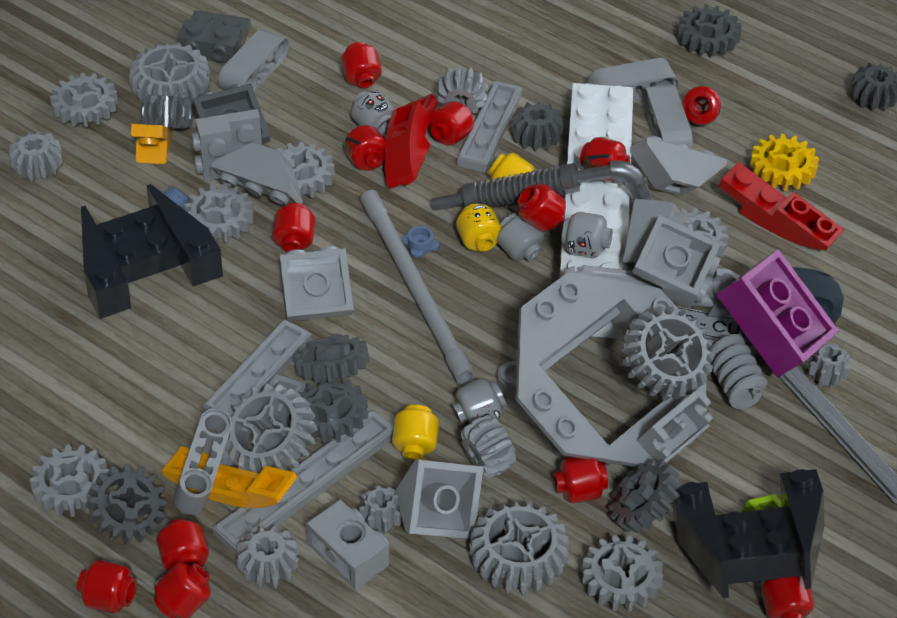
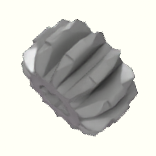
(463, 87)
(35, 156)
(488, 445)
(267, 556)

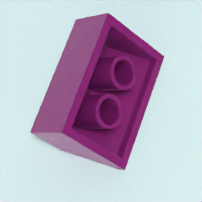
(778, 313)

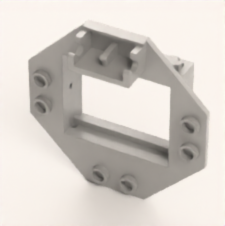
(560, 322)

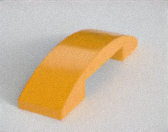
(236, 485)

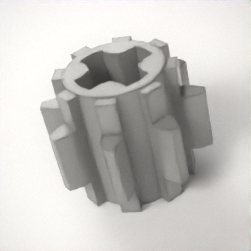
(829, 365)
(381, 509)

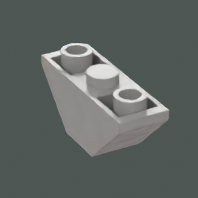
(675, 166)
(259, 172)

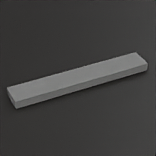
(313, 478)

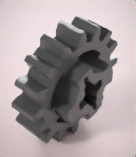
(709, 30)
(331, 358)
(336, 408)
(645, 495)
(113, 512)

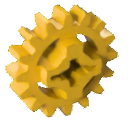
(782, 160)

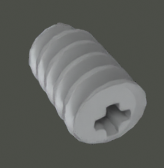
(737, 371)

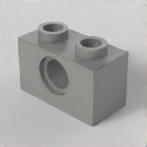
(356, 561)

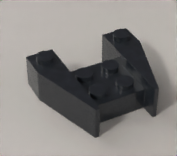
(144, 246)
(756, 542)

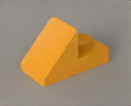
(152, 143)

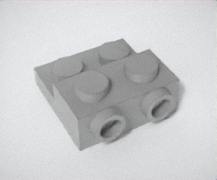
(222, 135)
(678, 261)
(316, 283)

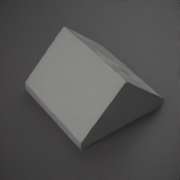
(440, 498)

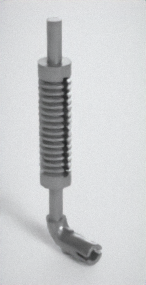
(561, 179)

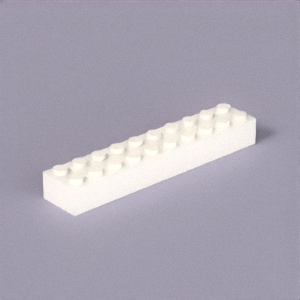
(607, 114)

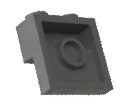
(214, 34)
(232, 100)

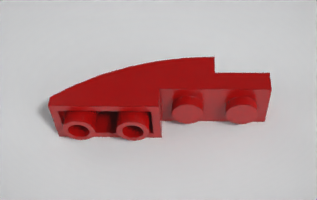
(407, 142)
(782, 215)

